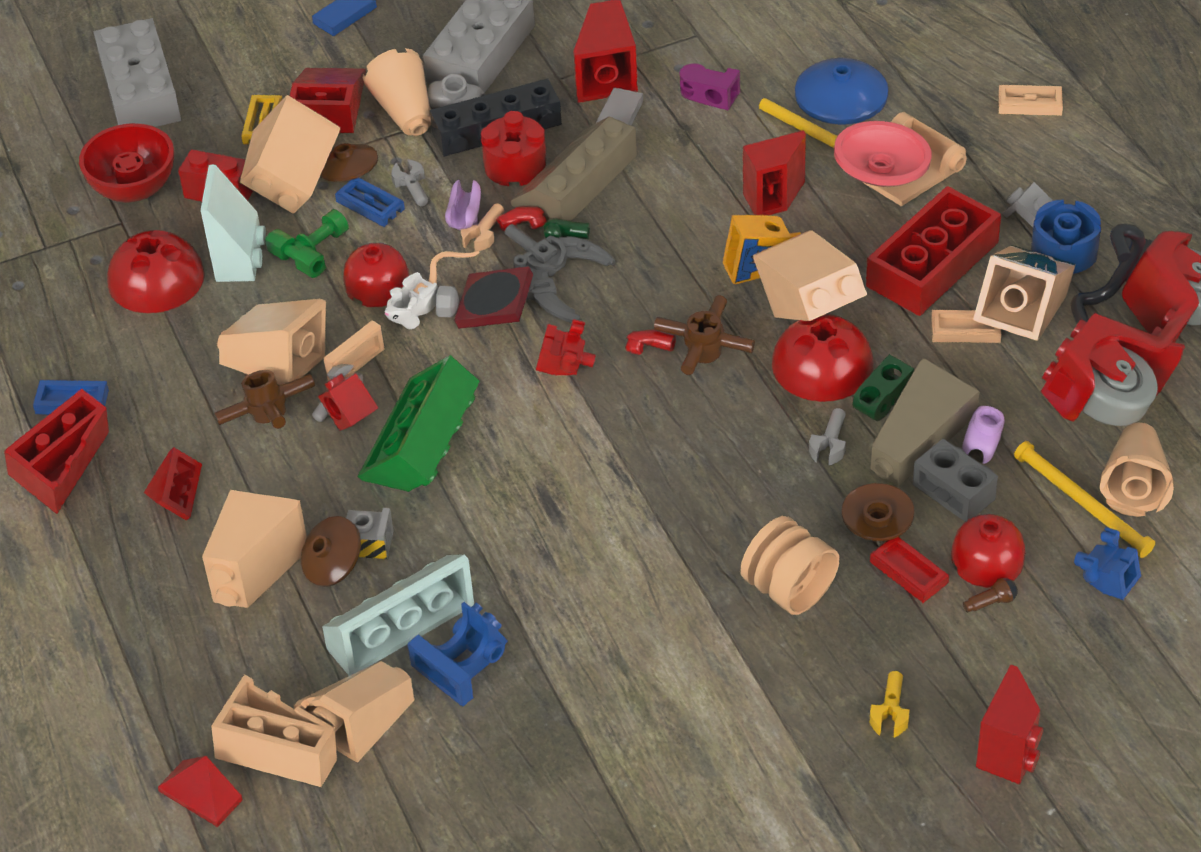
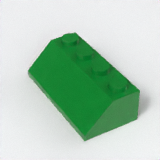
(421, 427)

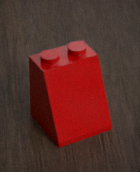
(604, 53)

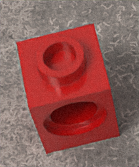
(347, 400)

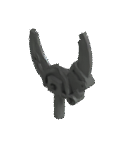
(546, 259)

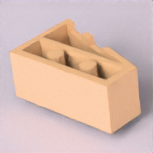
(273, 737)

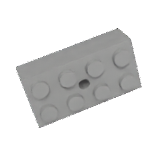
(479, 40)
(137, 74)

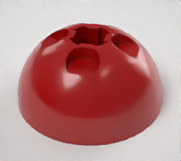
(127, 162)
(154, 272)
(822, 358)

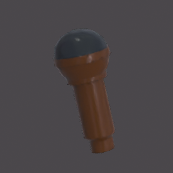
(1002, 591)

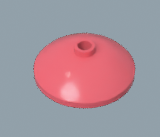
(882, 153)

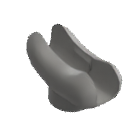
(451, 90)

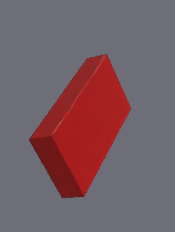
(909, 568)

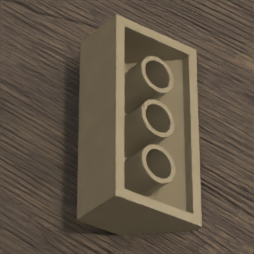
(581, 170)

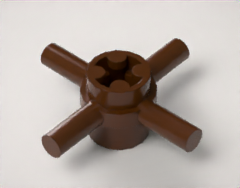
(704, 335)
(264, 398)

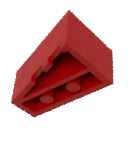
(58, 449)

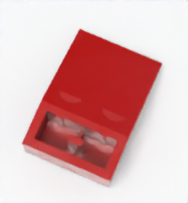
(331, 93)

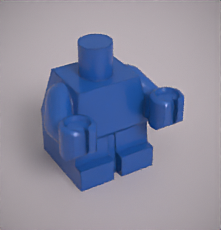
(1109, 566)

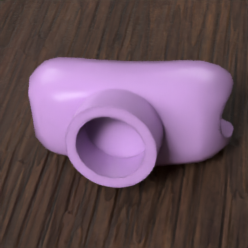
(463, 206)
(984, 431)

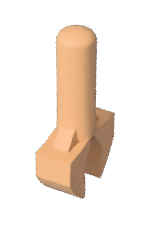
(481, 230)

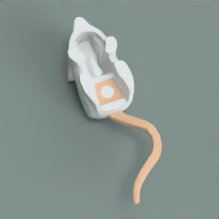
(417, 294)

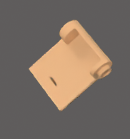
(946, 160)

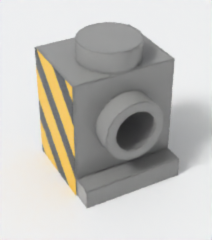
(375, 532)

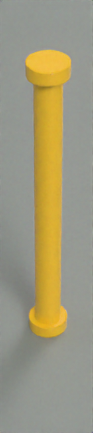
(1026, 453)

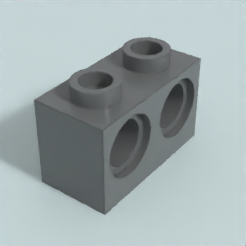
(955, 480)

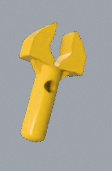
(890, 707)

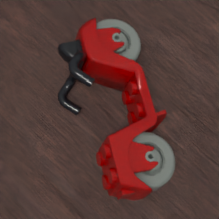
(1116, 368)

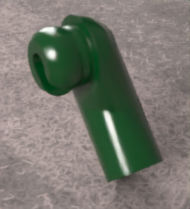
(564, 228)

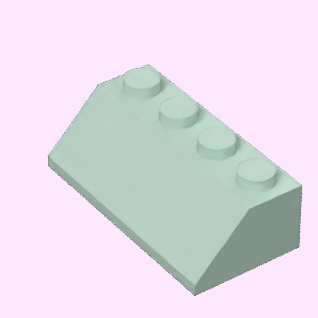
(400, 614)

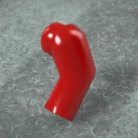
(651, 338)

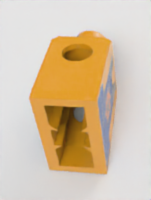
(750, 236)

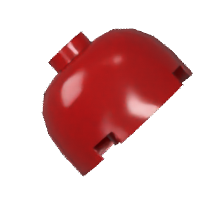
(373, 272)
(988, 550)

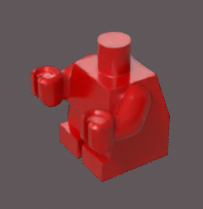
(563, 351)

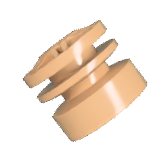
(789, 565)

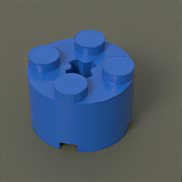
(1067, 233)

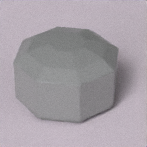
(447, 301)

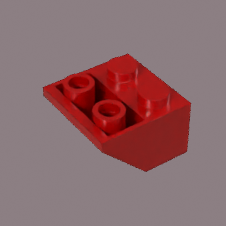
(774, 172)

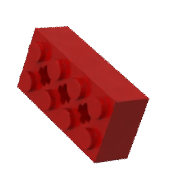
(933, 250)

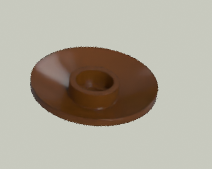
(349, 162)
(878, 512)
(330, 551)

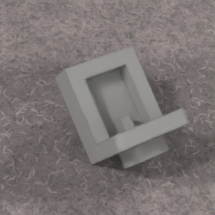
(1026, 202)

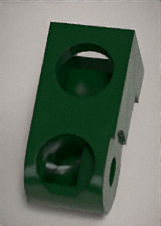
(882, 388)

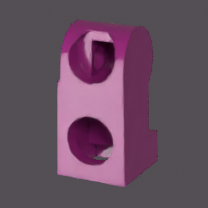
(709, 86)

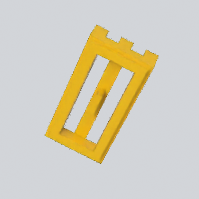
(252, 112)

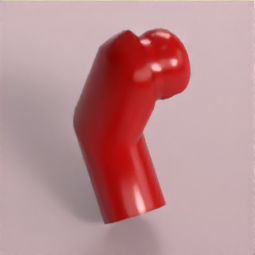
(521, 214)

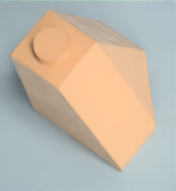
(361, 706)

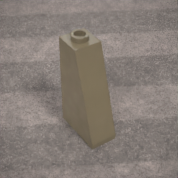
(927, 411)

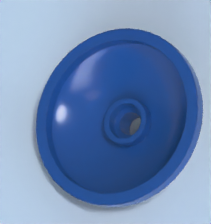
(841, 91)

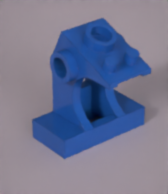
(471, 632)

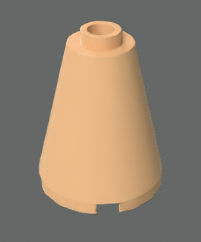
(401, 89)
(1137, 473)

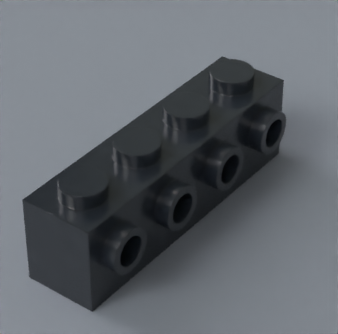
(460, 124)

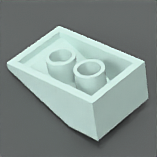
(231, 229)

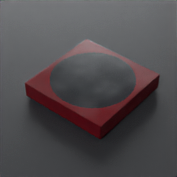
(493, 297)

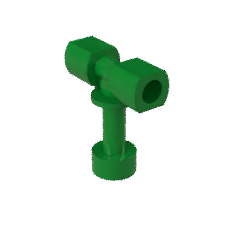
(303, 248)

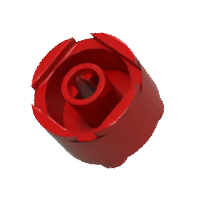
(513, 149)

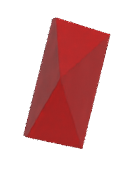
(175, 483)
(201, 789)

